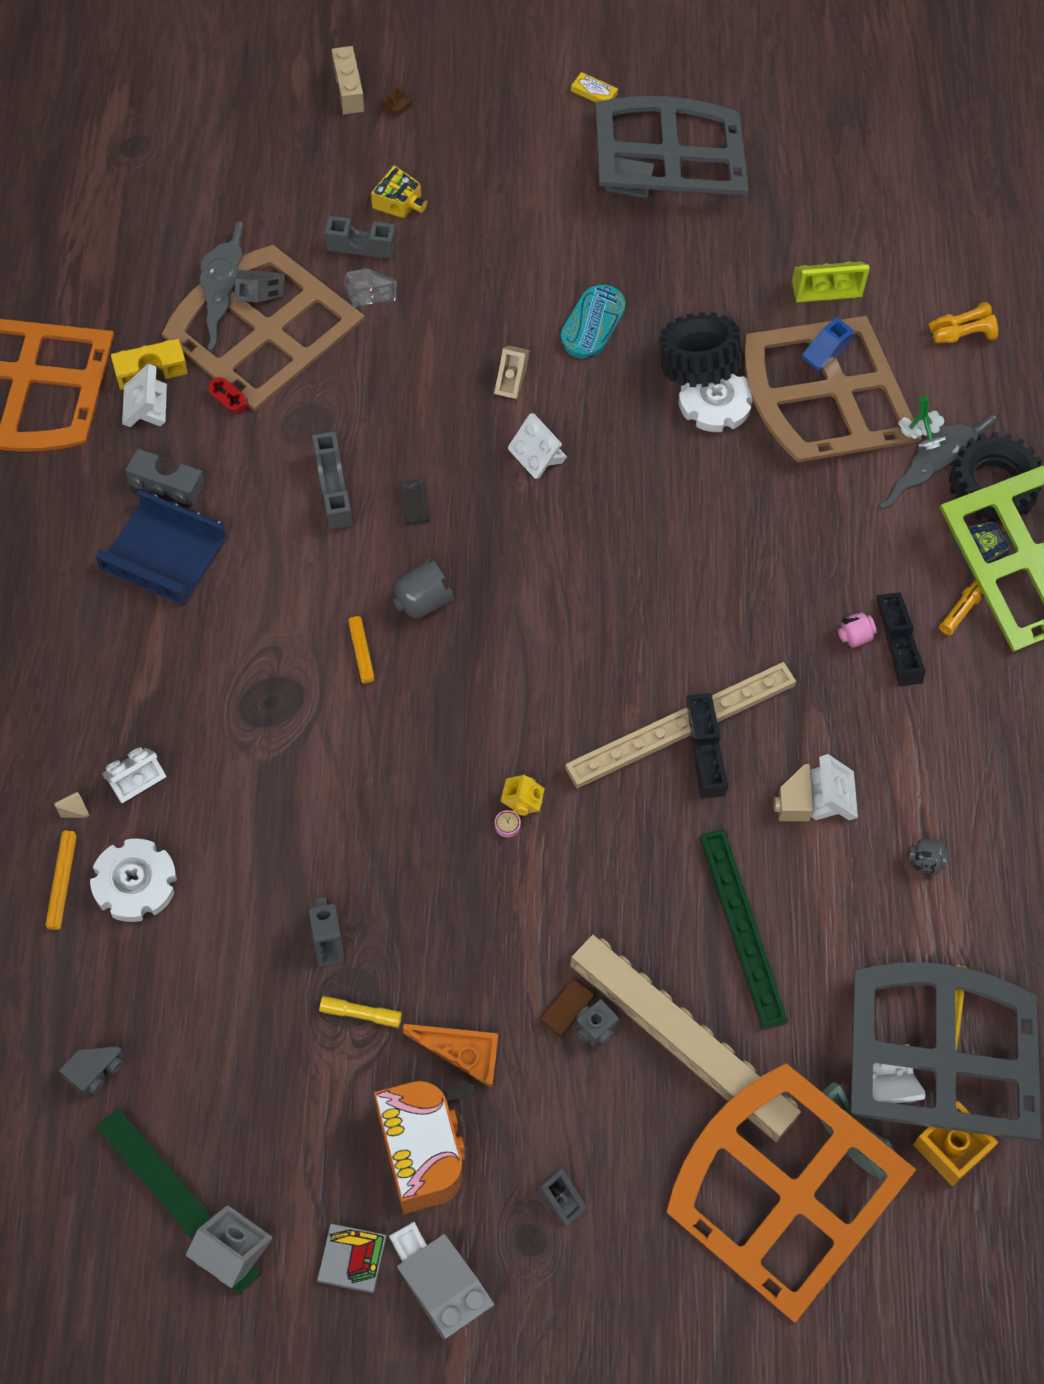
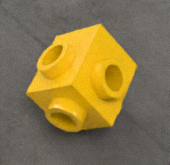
(522, 795)

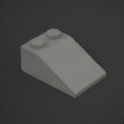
(445, 1287)

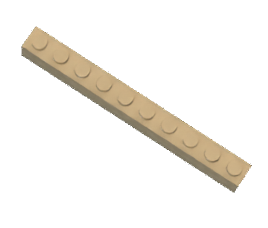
(678, 1032)

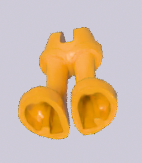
(946, 328)

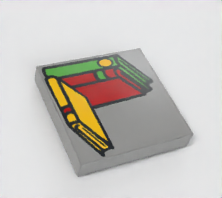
(352, 1258)

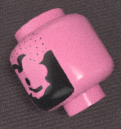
(857, 629)

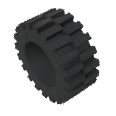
(712, 336)

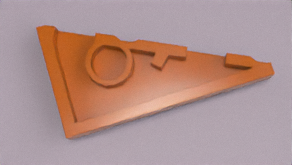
(467, 1050)

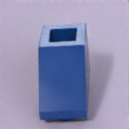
(828, 344)

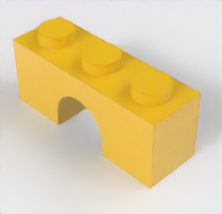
(165, 356)

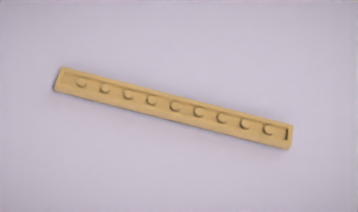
(677, 726)

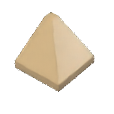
(72, 807)

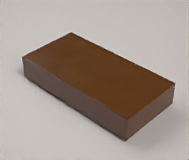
(566, 1007)

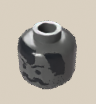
(929, 856)

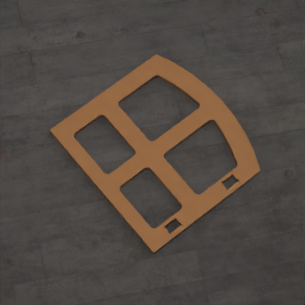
(265, 328)
(835, 385)

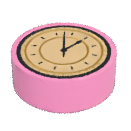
(507, 823)

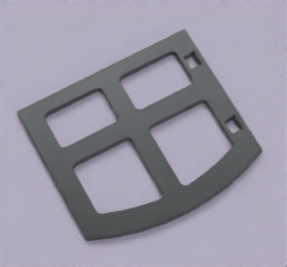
(670, 150)
(944, 1058)

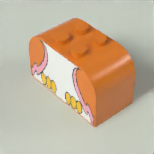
(421, 1144)

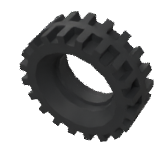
(994, 452)

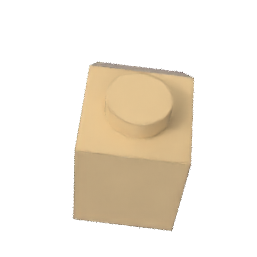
(511, 371)
(795, 797)

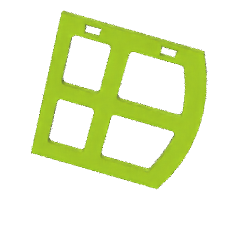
(1028, 554)

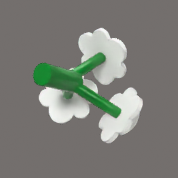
(929, 423)

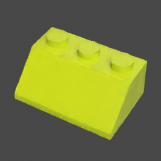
(829, 281)

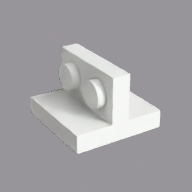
(144, 398)
(833, 790)

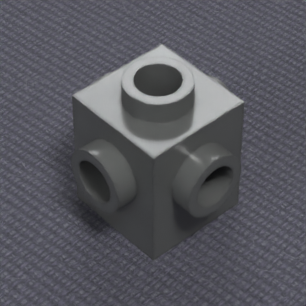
(596, 1024)

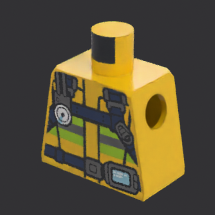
(398, 194)

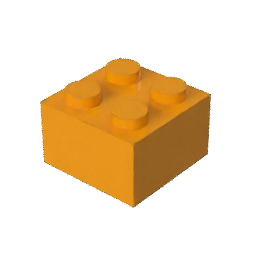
(954, 1151)

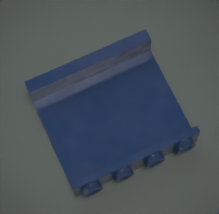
(164, 548)

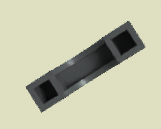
(332, 480)

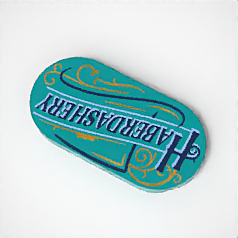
(593, 321)

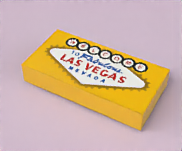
(593, 88)

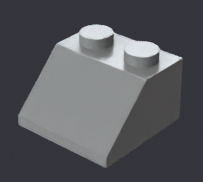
(228, 1246)

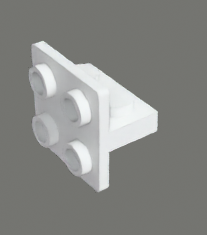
(536, 447)
(134, 773)

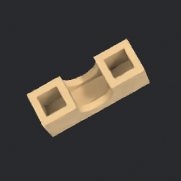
(348, 80)

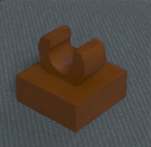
(396, 102)

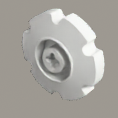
(718, 404)
(133, 897)

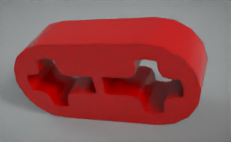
(225, 398)

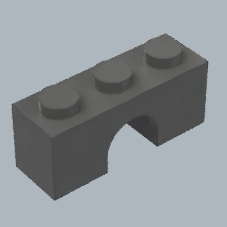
(344, 238)
(181, 486)

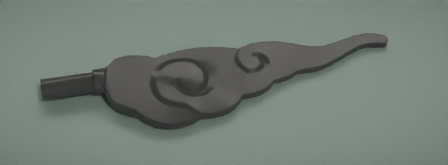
(218, 279)
(932, 461)

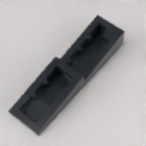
(901, 643)
(706, 746)

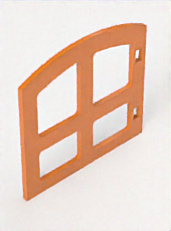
(27, 372)
(795, 1194)

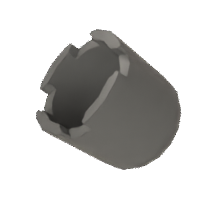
(421, 591)

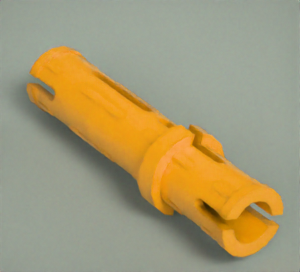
(970, 596)

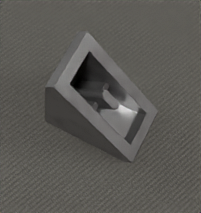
(561, 1196)

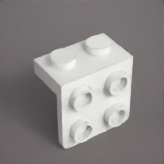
(896, 1084)

